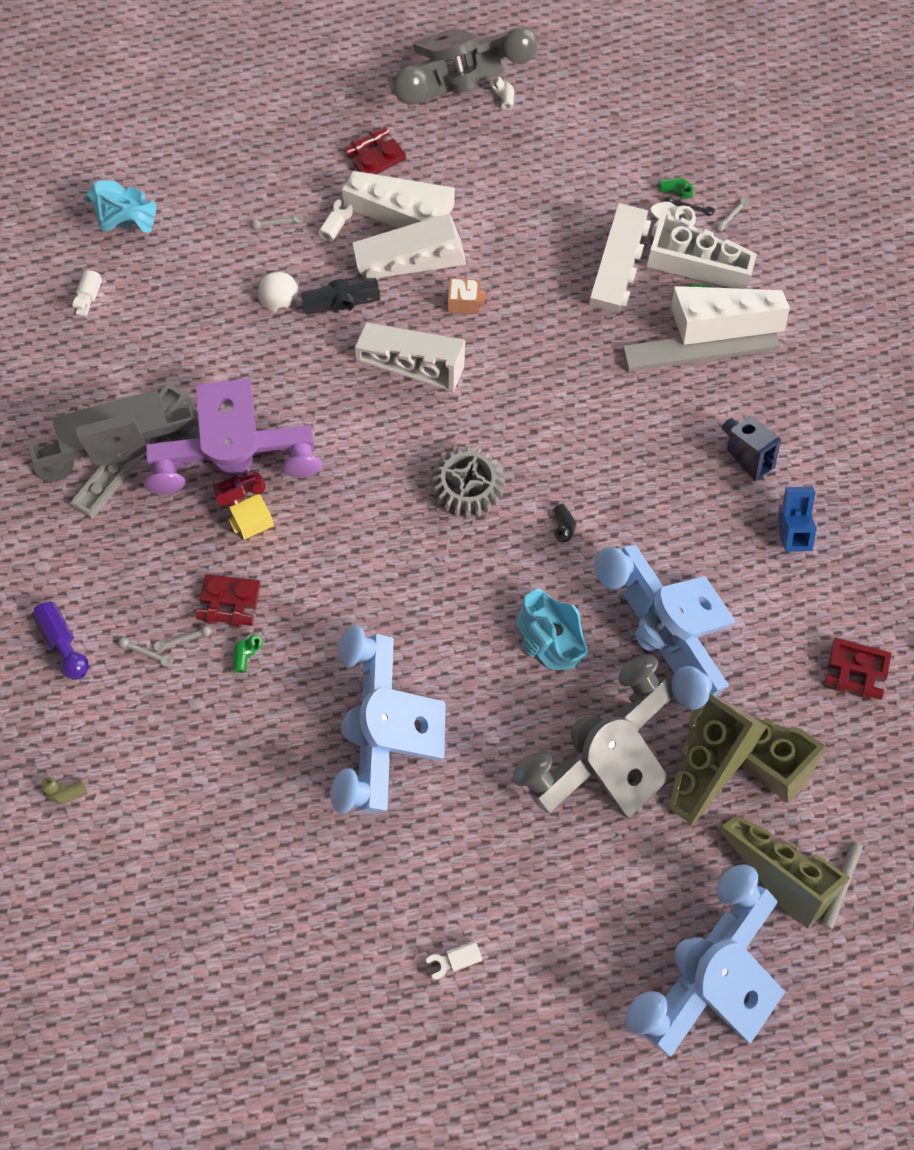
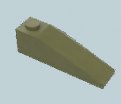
(715, 748)
(784, 759)
(795, 880)

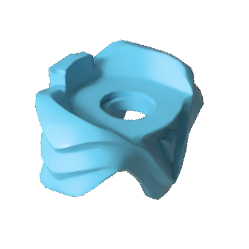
(120, 206)
(539, 633)

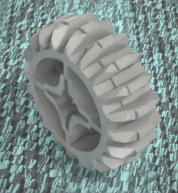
(448, 472)

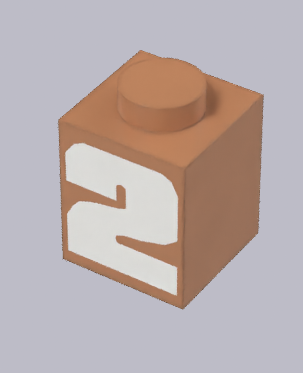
(465, 296)

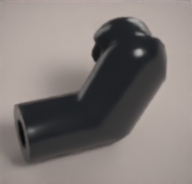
(567, 523)

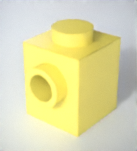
(250, 516)

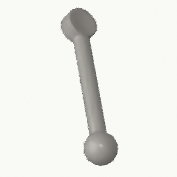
(297, 218)
(720, 226)
(160, 646)
(166, 660)

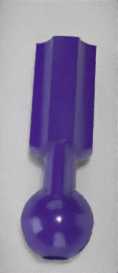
(59, 637)

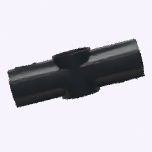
(340, 296)

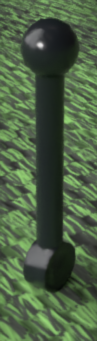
(709, 211)

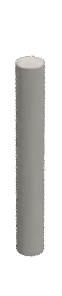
(848, 868)

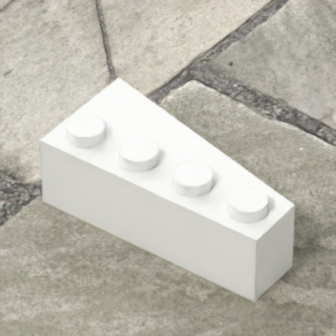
(410, 249)
(619, 258)
(727, 313)
(413, 354)

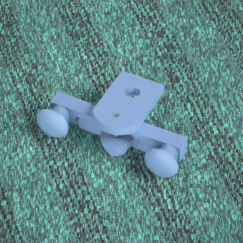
(684, 608)
(381, 724)
(715, 972)

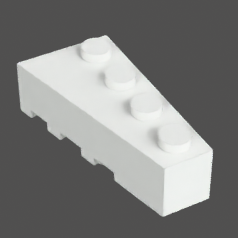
(395, 199)
(699, 254)

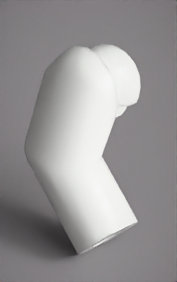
(504, 91)

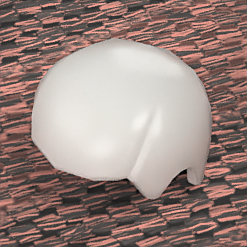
(277, 291)

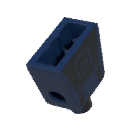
(752, 446)

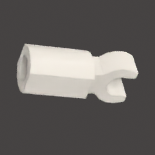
(335, 221)
(86, 292)
(456, 959)

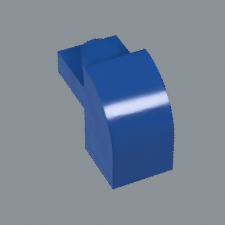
(796, 519)

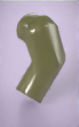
(60, 793)

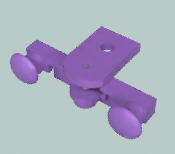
(229, 440)

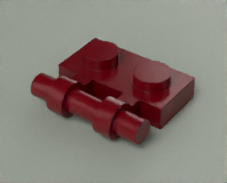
(378, 158)
(233, 489)
(228, 592)
(858, 660)

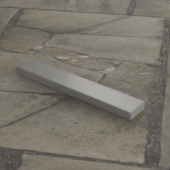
(674, 352)
(109, 477)

